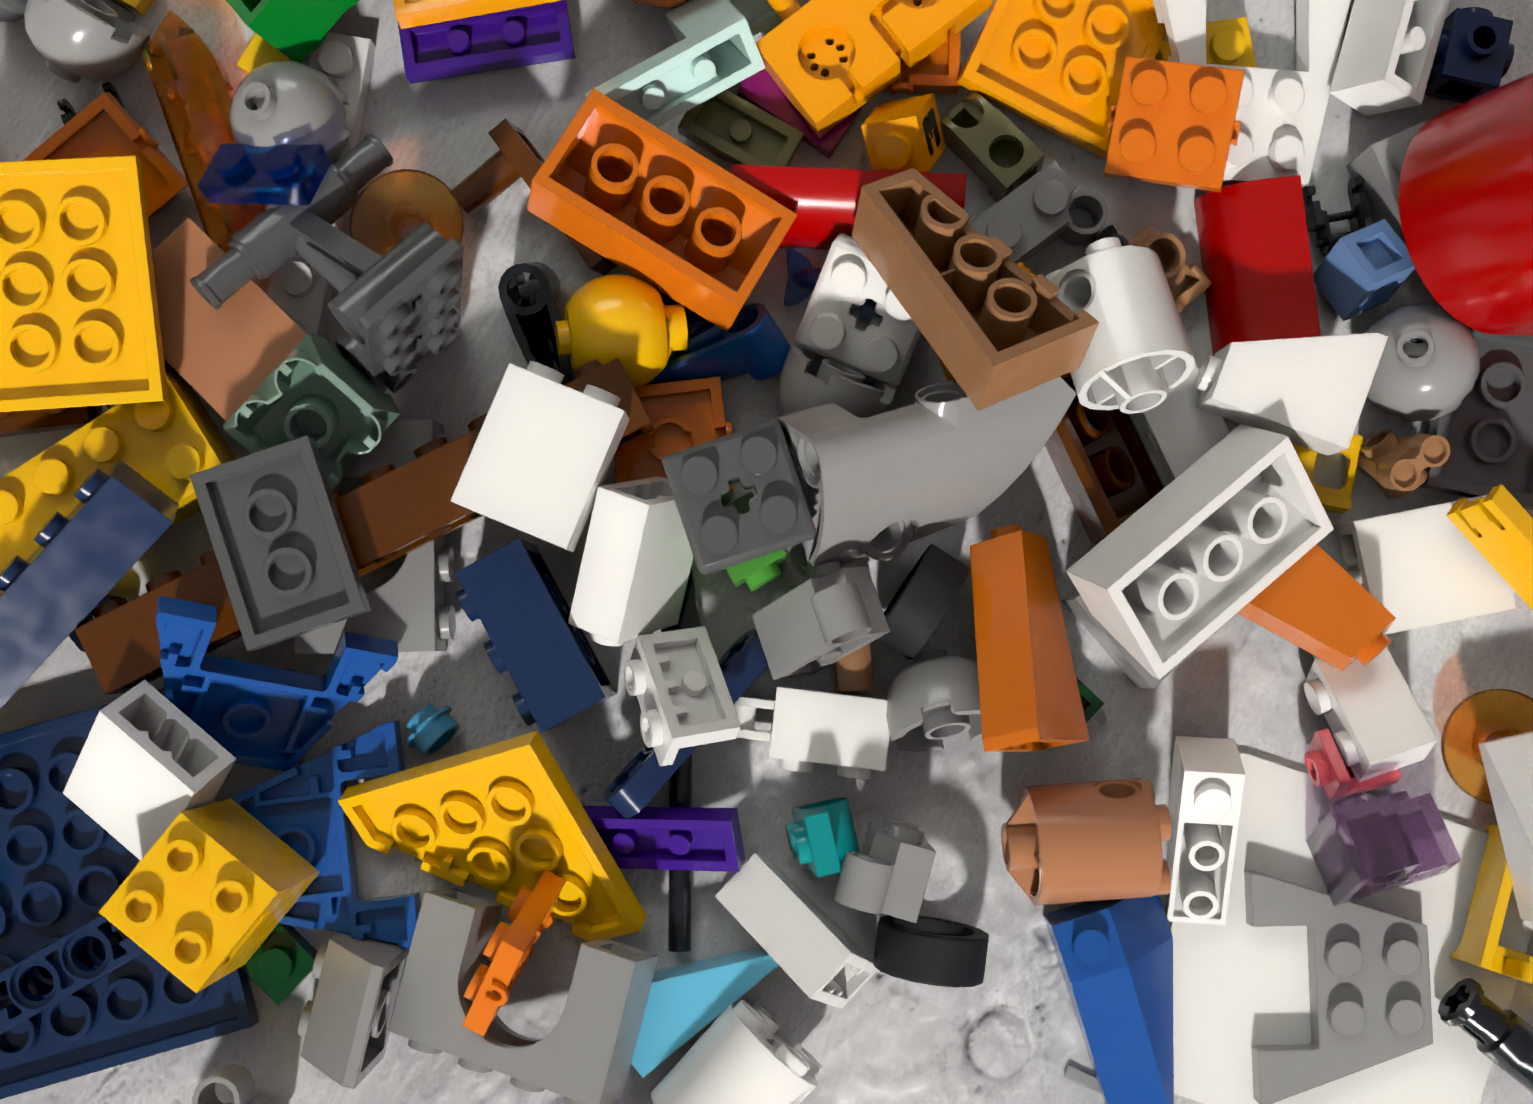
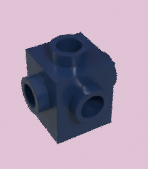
(1470, 55)

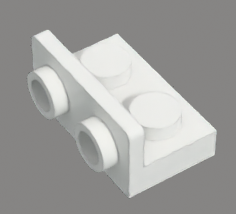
(680, 692)

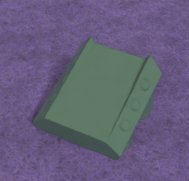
(318, 397)

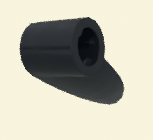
(535, 323)

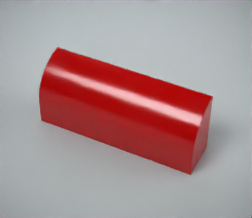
(827, 197)
(1257, 262)

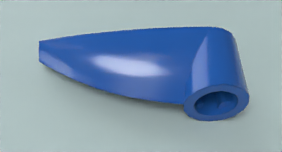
(750, 346)

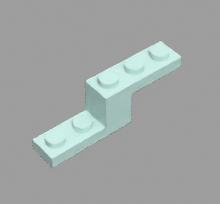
(710, 55)

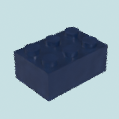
(532, 636)

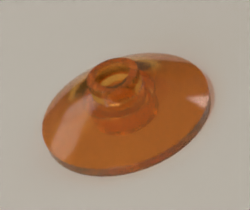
(403, 199)
(1471, 722)

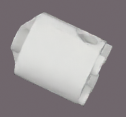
(1139, 340)
(740, 1064)

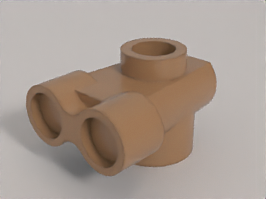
(1184, 280)
(1401, 462)

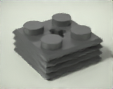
(757, 460)

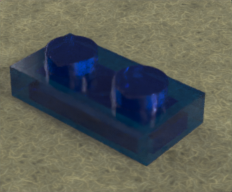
(265, 174)

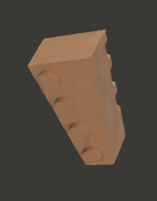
(964, 292)

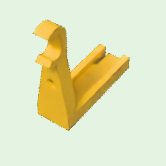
(1501, 534)

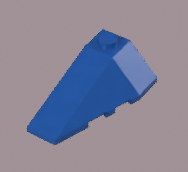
(1121, 989)

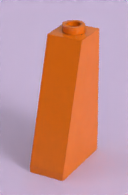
(1323, 611)
(1022, 646)

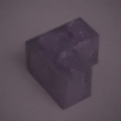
(1380, 844)

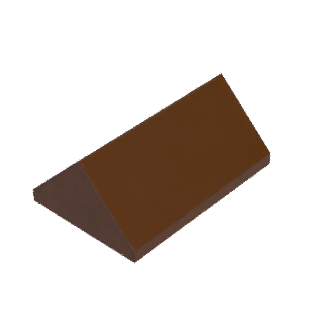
(1101, 466)

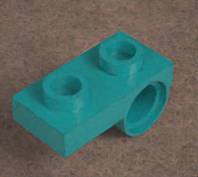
(822, 835)

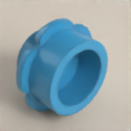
(431, 729)

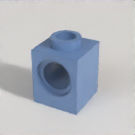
(1363, 269)

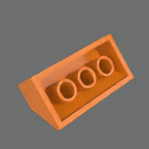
(659, 209)

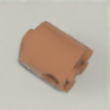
(1088, 842)

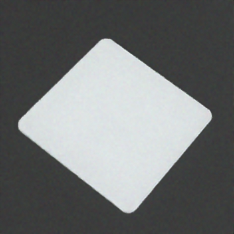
(1252, 983)

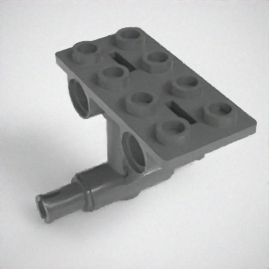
(388, 304)

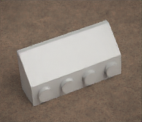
(1202, 548)

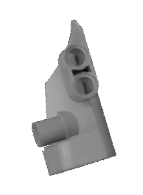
(911, 468)

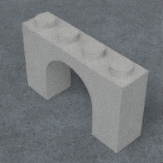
(413, 602)
(583, 1054)

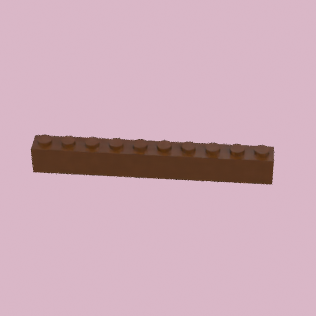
(382, 522)

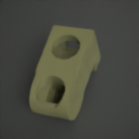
(991, 145)

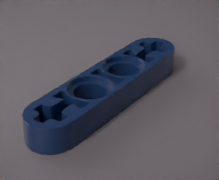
(643, 775)
(66, 969)

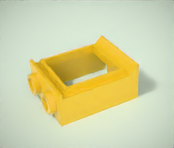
(1486, 917)

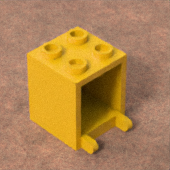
(209, 892)

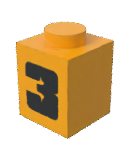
(904, 134)

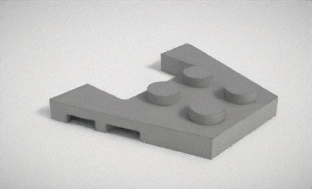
(1363, 987)

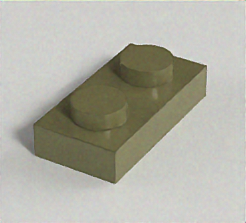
(740, 132)

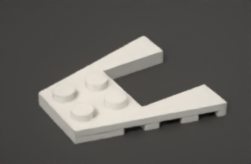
(1276, 108)

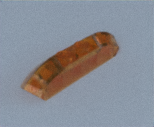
(196, 108)

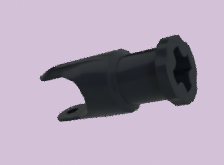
(1497, 1032)

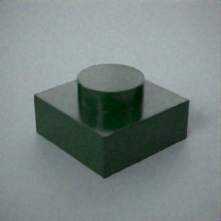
(281, 963)

